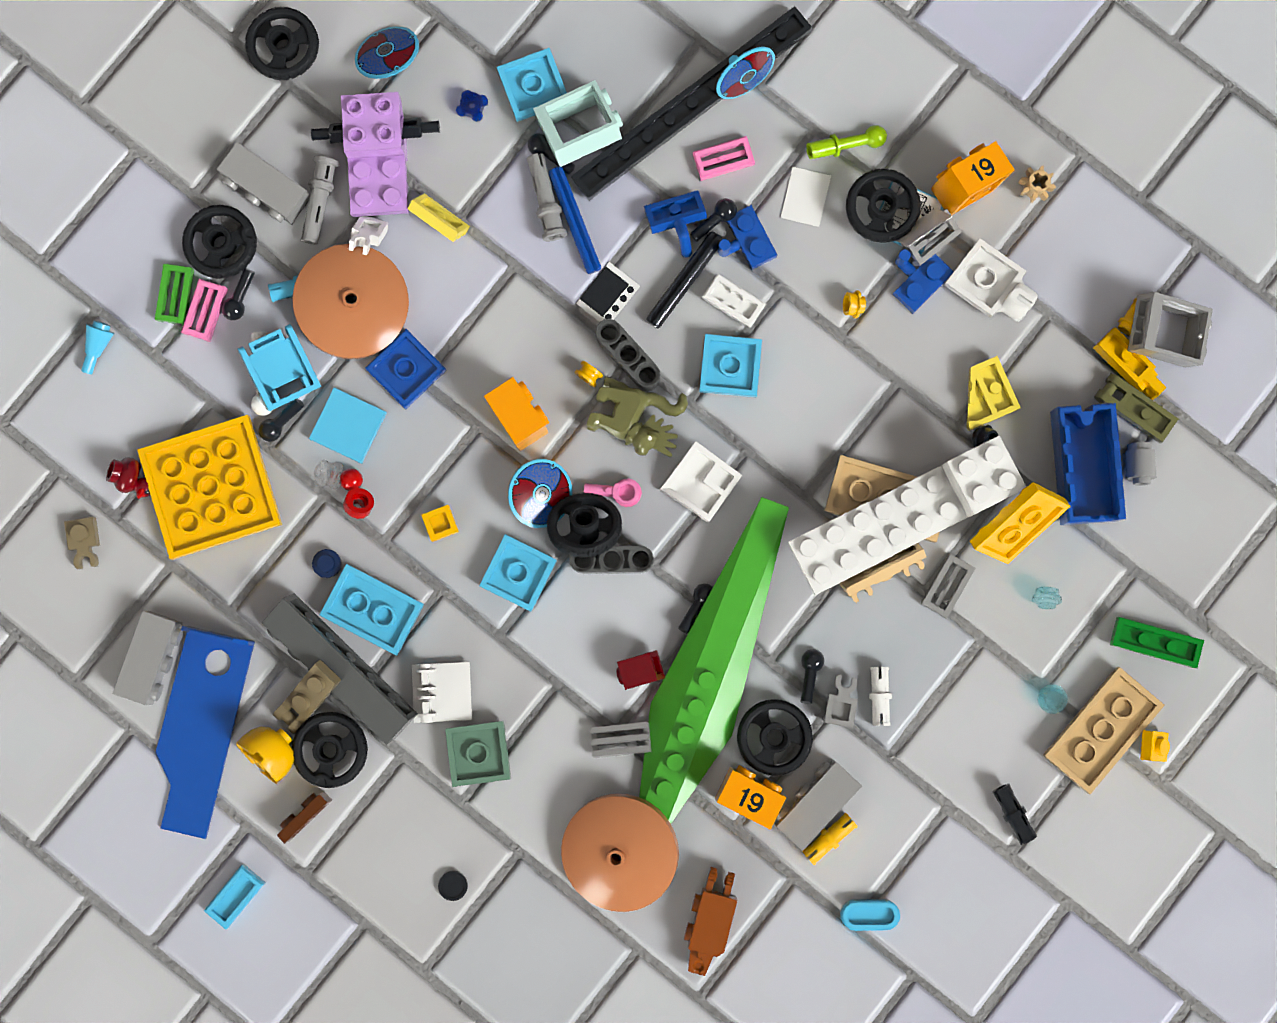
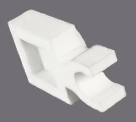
(367, 232)

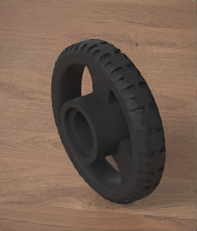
(277, 67)
(865, 188)
(211, 265)
(585, 525)
(310, 732)
(800, 734)

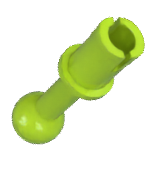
(874, 137)

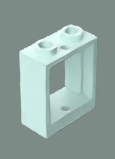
(571, 104)

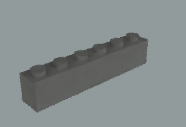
(360, 686)

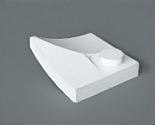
(701, 482)

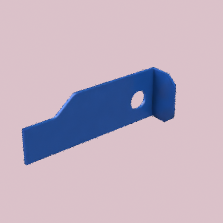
(200, 728)

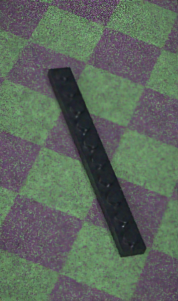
(681, 110)

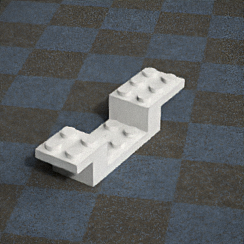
(907, 515)

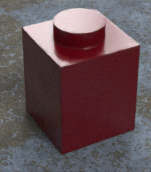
(640, 670)

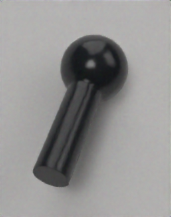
(538, 144)
(724, 211)
(233, 307)
(271, 428)
(700, 595)
(812, 662)

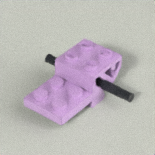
(376, 150)

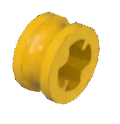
(588, 374)

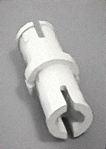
(880, 696)

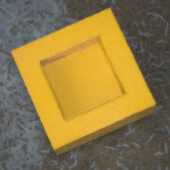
(440, 523)
(1154, 746)

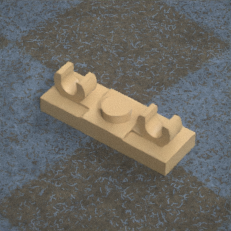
(884, 571)

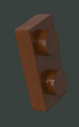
(294, 824)

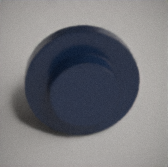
(326, 563)

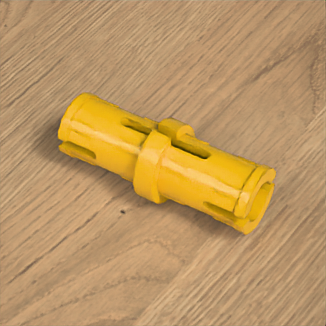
(829, 838)

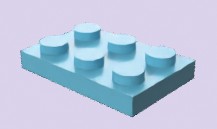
(371, 609)

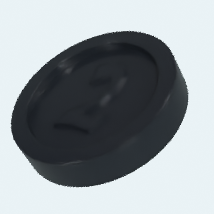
(453, 885)

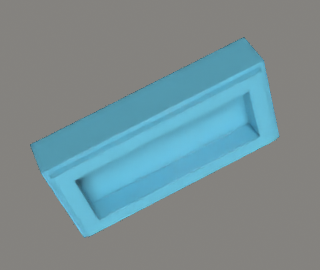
(234, 896)

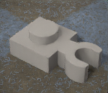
(841, 708)

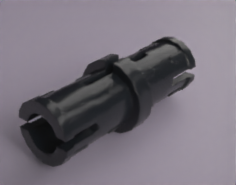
(1014, 814)

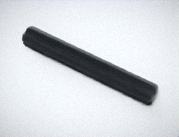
(684, 280)

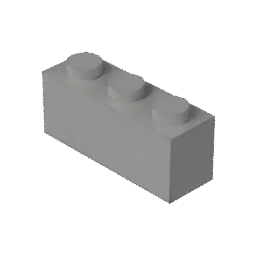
(263, 184)
(148, 658)
(817, 804)

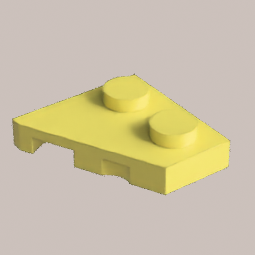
(989, 394)

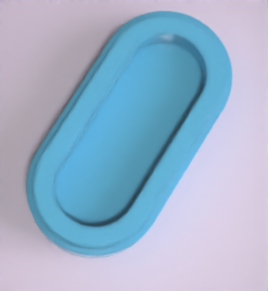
(870, 914)

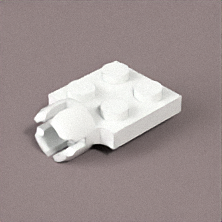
(992, 283)

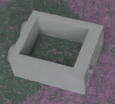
(1146, 327)

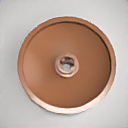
(346, 328)
(636, 833)

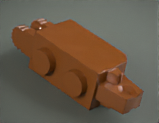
(711, 924)

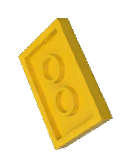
(1019, 523)

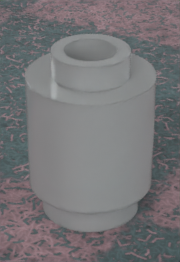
(1140, 463)

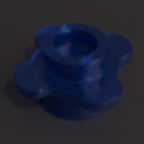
(468, 98)

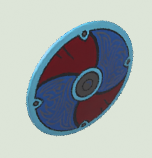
(386, 52)
(745, 72)
(536, 490)

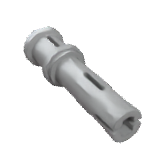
(320, 187)
(548, 210)

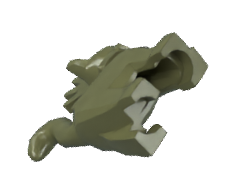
(626, 415)

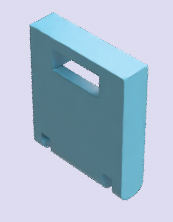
(276, 363)

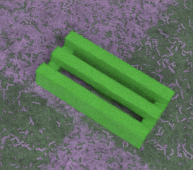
(163, 293)

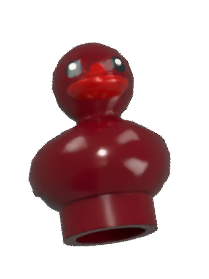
(125, 476)

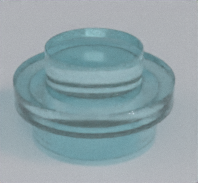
(1047, 597)
(1052, 699)

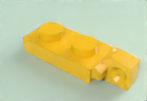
(1131, 366)

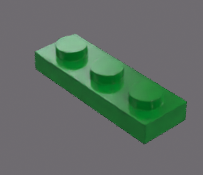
(1156, 642)

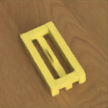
(438, 217)

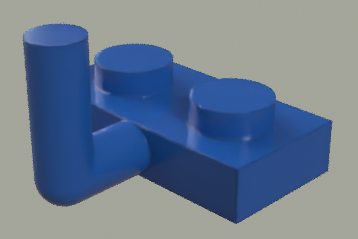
(676, 214)
(749, 238)
(921, 281)

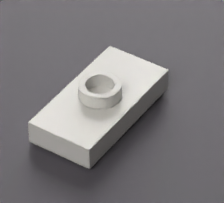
(733, 301)

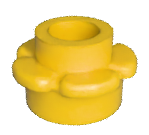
(854, 304)

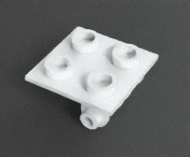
(442, 692)

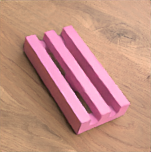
(743, 141)
(197, 333)

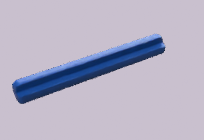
(574, 220)

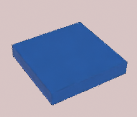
(405, 369)

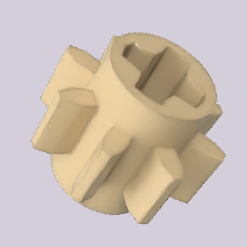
(1037, 176)

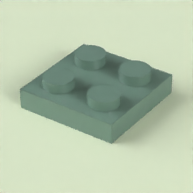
(478, 753)

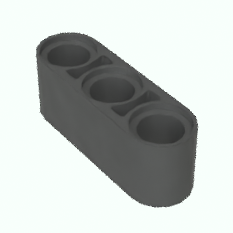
(622, 342)
(625, 566)

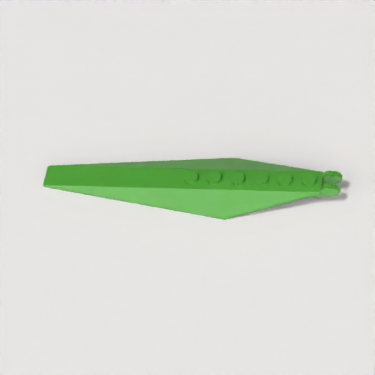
(705, 683)

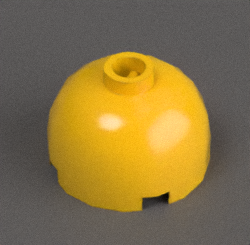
(268, 751)

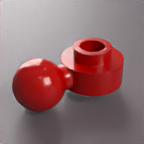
(351, 481)

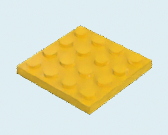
(209, 487)

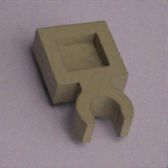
(82, 536)

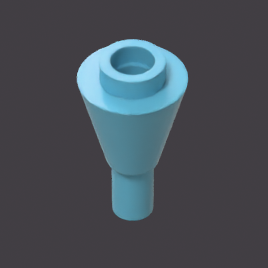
(96, 340)

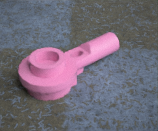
(625, 492)

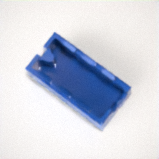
(1088, 463)

